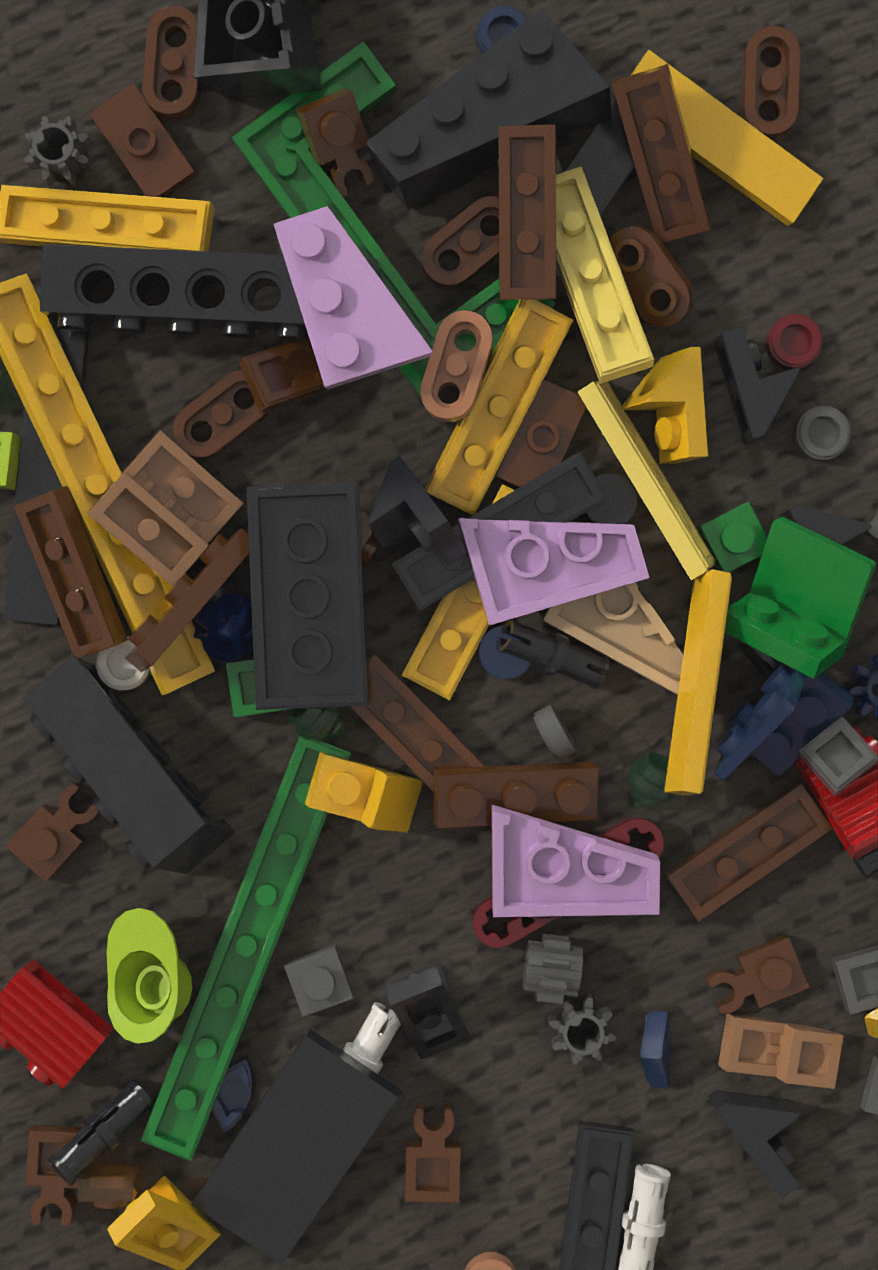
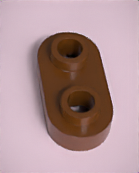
(171, 65)
(771, 85)
(465, 241)
(651, 273)
(218, 409)

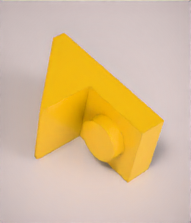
(677, 395)
(363, 793)
(164, 1227)

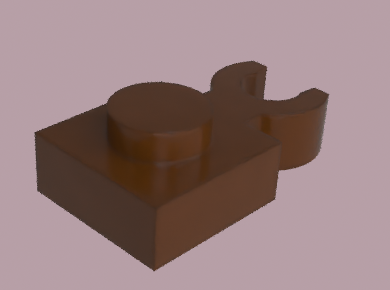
(334, 135)
(50, 837)
(766, 973)
(42, 1144)
(433, 1163)

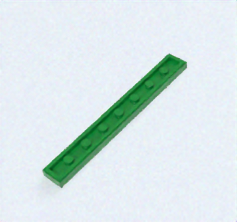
(240, 959)

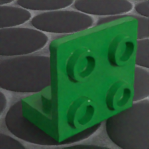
(802, 599)

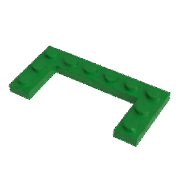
(284, 163)

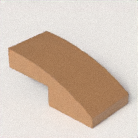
(780, 1050)

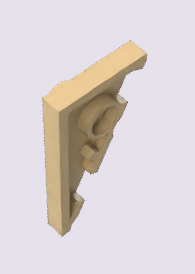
(623, 629)

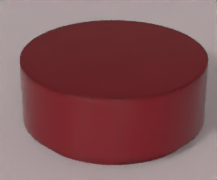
(794, 341)

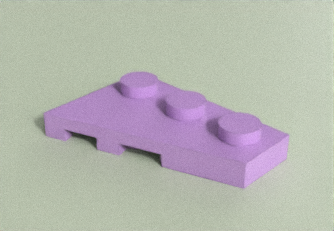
(344, 303)
(546, 564)
(567, 872)

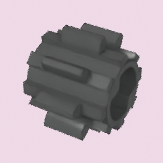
(43, 149)
(553, 969)
(590, 1040)

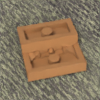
(165, 508)

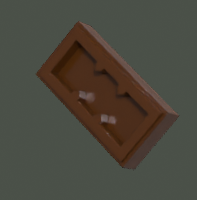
(142, 143)
(282, 374)
(542, 435)

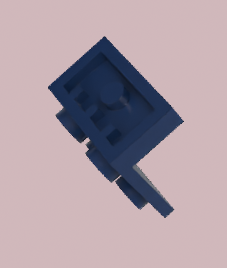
(781, 720)

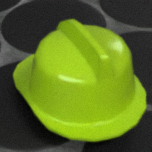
(145, 976)

